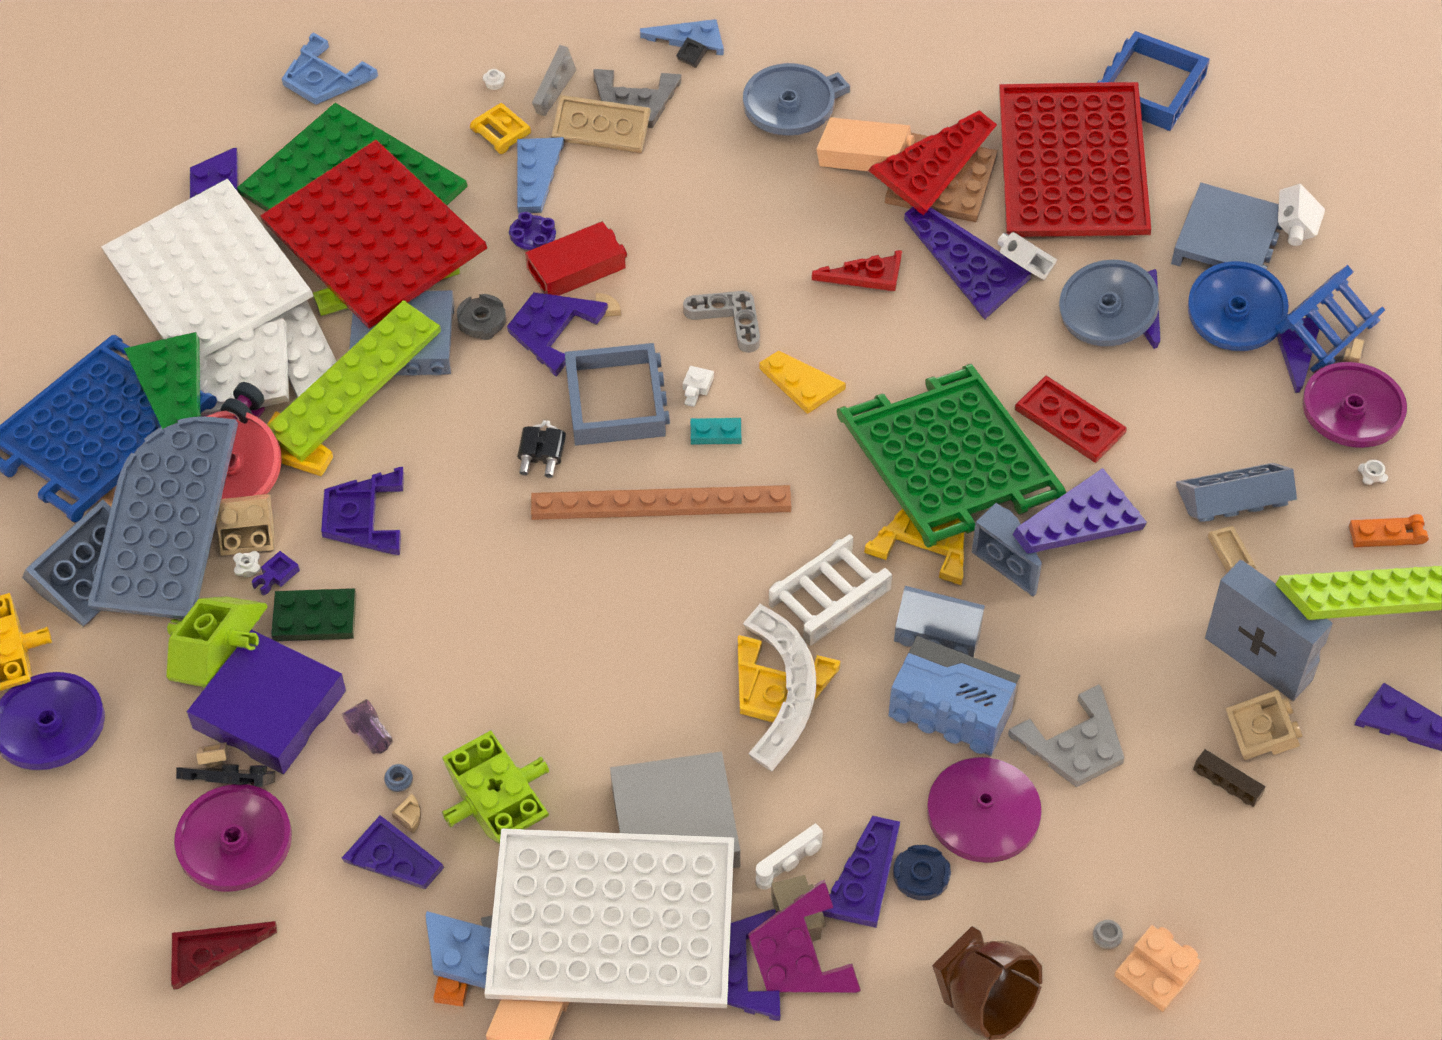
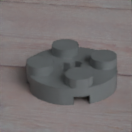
(481, 327)

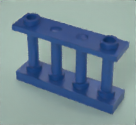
(1325, 296)

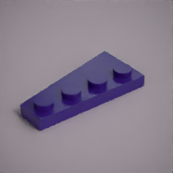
(862, 884)

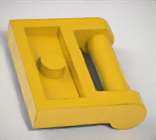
(505, 123)

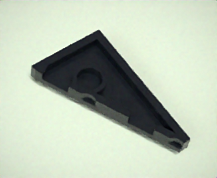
(229, 774)

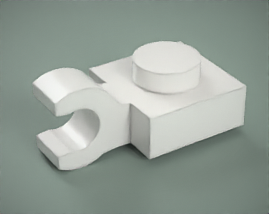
(695, 383)

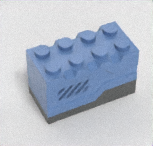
(953, 695)

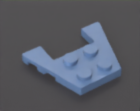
(319, 80)

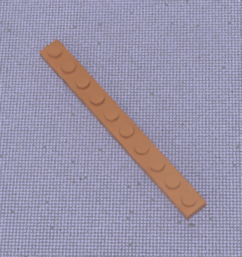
(660, 502)

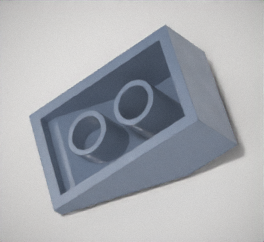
(1000, 549)

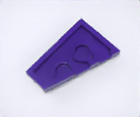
(1400, 715)

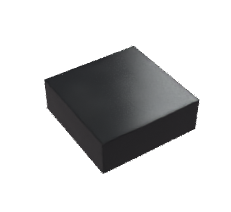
(691, 52)

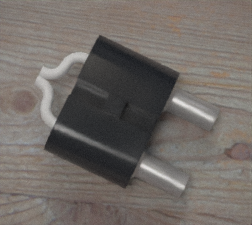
(541, 446)

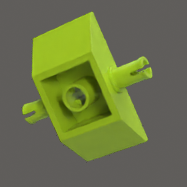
(209, 637)
(493, 787)

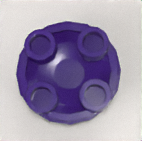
(532, 231)

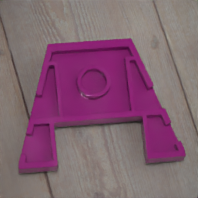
(788, 954)

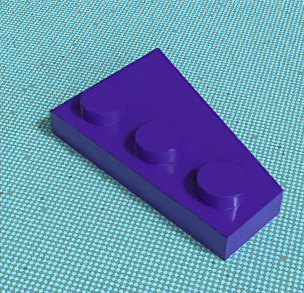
(393, 854)

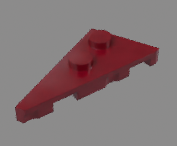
(205, 949)

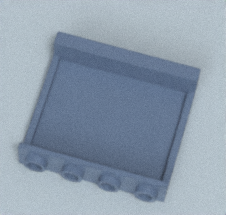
(1228, 228)
(435, 356)

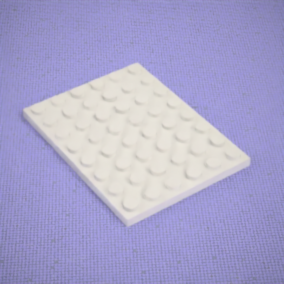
(207, 269)
(611, 918)

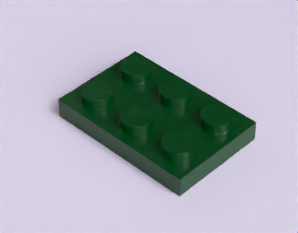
(314, 614)

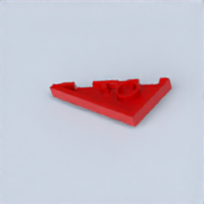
(868, 273)

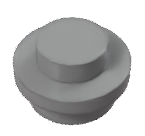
(1107, 934)

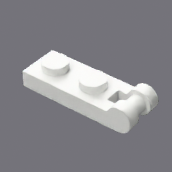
(788, 856)

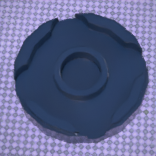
(921, 872)

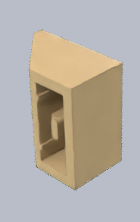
(245, 524)

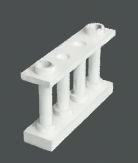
(835, 611)

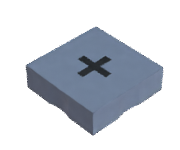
(1266, 630)

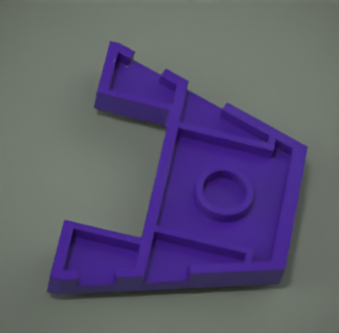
(545, 318)
(350, 512)
(752, 1002)

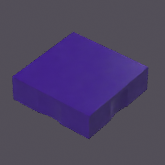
(267, 702)

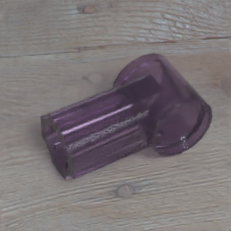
(365, 722)

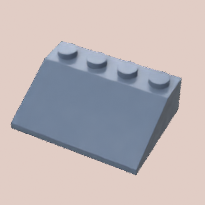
(68, 567)

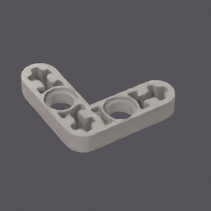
(733, 308)

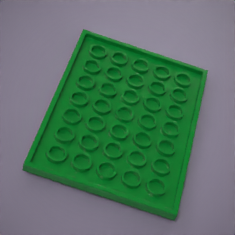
(328, 143)

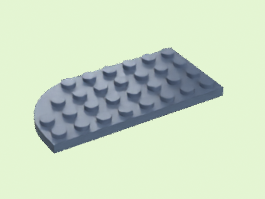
(164, 520)

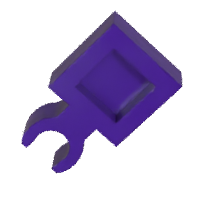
(276, 570)

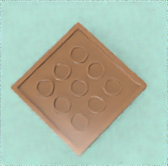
(965, 192)

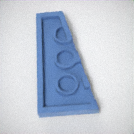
(535, 171)

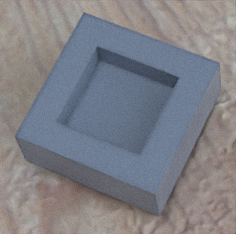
(839, 84)

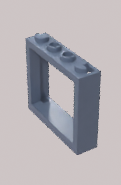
(622, 428)

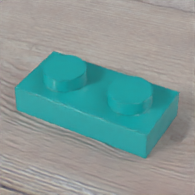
(715, 431)

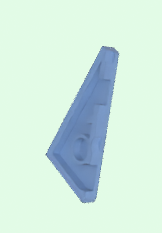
(704, 32)

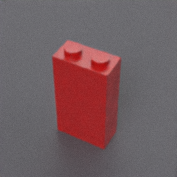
(576, 259)

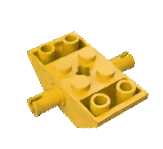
(14, 645)

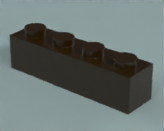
(1229, 778)

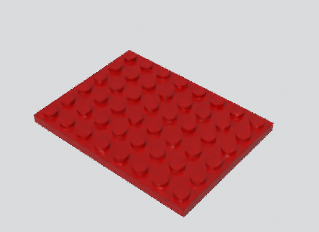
(1074, 159)
(373, 233)

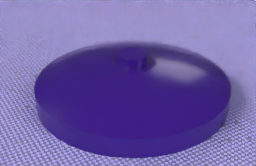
(49, 721)

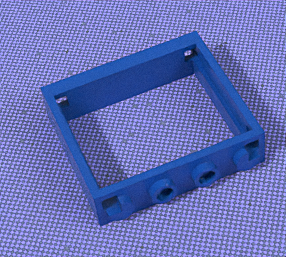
(1170, 54)

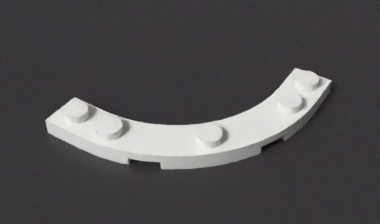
(799, 683)

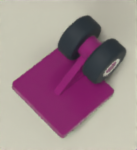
(247, 400)

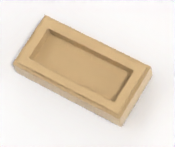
(1229, 547)

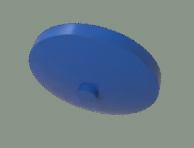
(1237, 305)

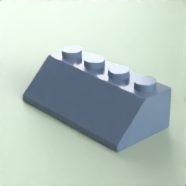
(1238, 491)

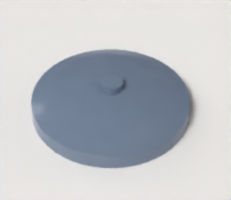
(788, 99)
(1109, 302)

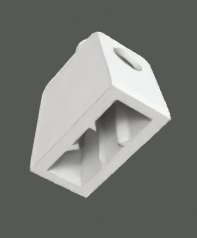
(1299, 214)
(1026, 254)

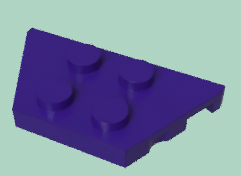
(214, 171)

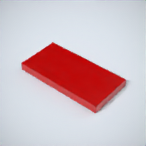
(1070, 418)

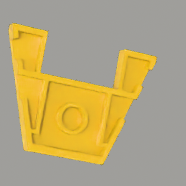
(904, 530)
(764, 688)

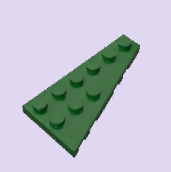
(169, 376)

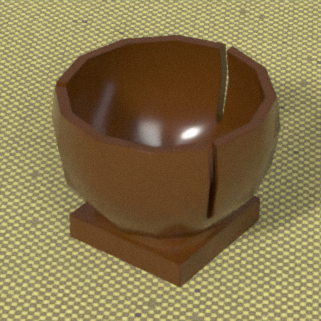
(984, 987)

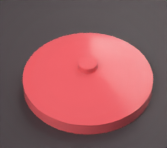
(253, 460)

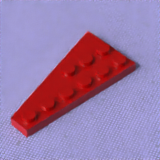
(932, 163)

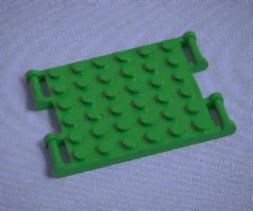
(950, 453)

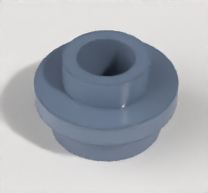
(396, 771)

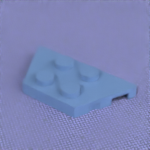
(458, 949)

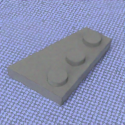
(554, 81)

